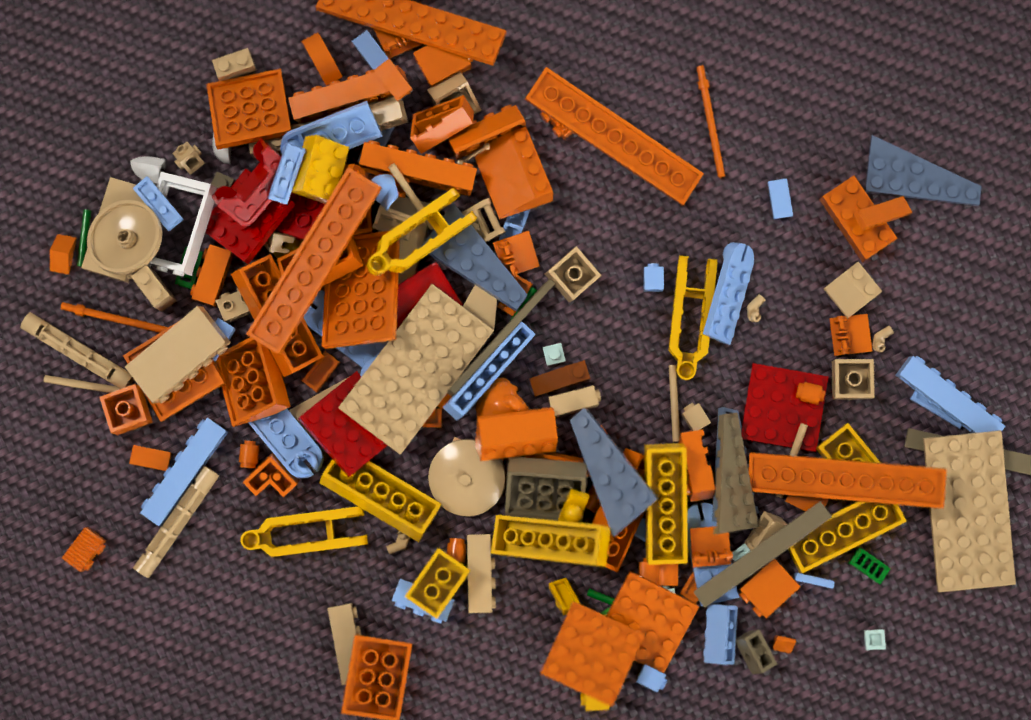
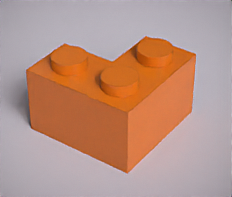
(271, 472)

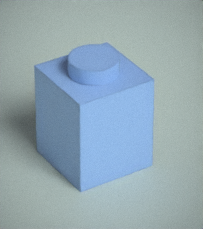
(653, 278)
(651, 678)

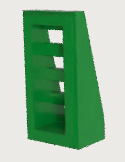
(199, 261)
(855, 557)

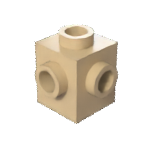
(188, 158)

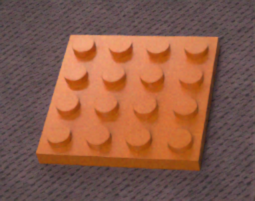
(248, 109)
(203, 383)
(657, 614)
(592, 653)

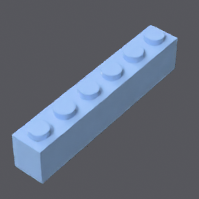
(489, 371)
(946, 397)
(183, 472)

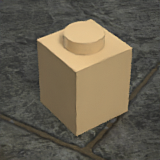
(695, 417)

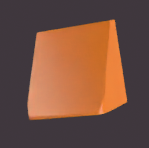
(783, 644)

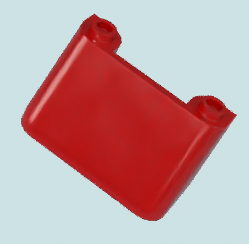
(252, 195)
(415, 287)

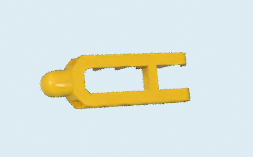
(381, 261)
(688, 361)
(262, 539)

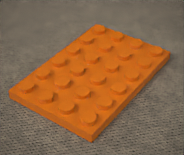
(359, 304)

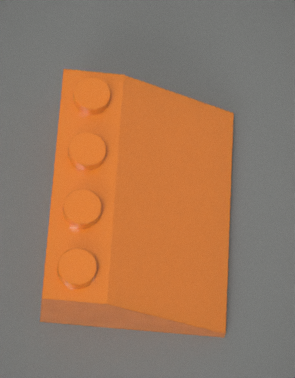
(514, 174)
(252, 383)
(376, 677)

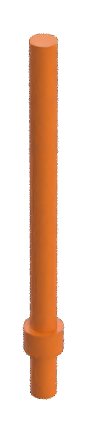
(703, 85)
(81, 310)

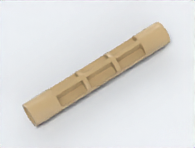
(76, 351)
(176, 521)

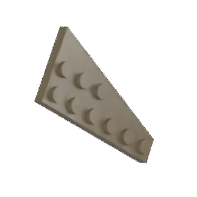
(733, 485)

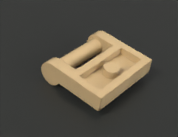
(480, 224)

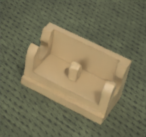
(389, 219)
(276, 240)

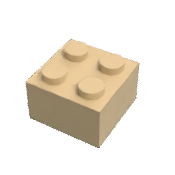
(573, 274)
(852, 379)

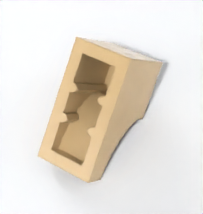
(768, 525)

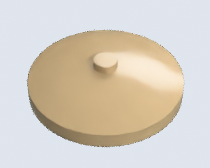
(124, 237)
(463, 481)

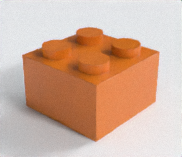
(126, 409)

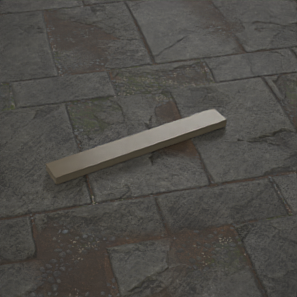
(492, 346)
(1013, 460)
(762, 554)

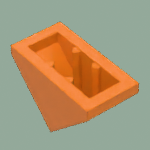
(62, 254)

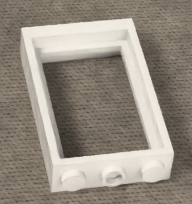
(207, 190)

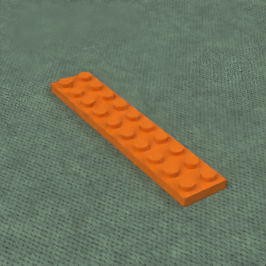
(422, 25)
(614, 136)
(314, 261)
(847, 480)

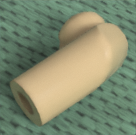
(753, 308)
(879, 339)
(400, 544)

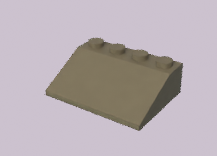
(541, 486)

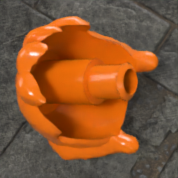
(500, 399)

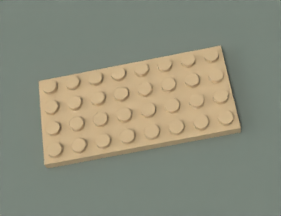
(416, 369)
(974, 527)

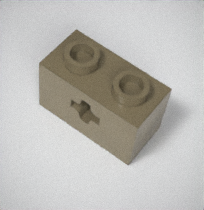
(755, 652)

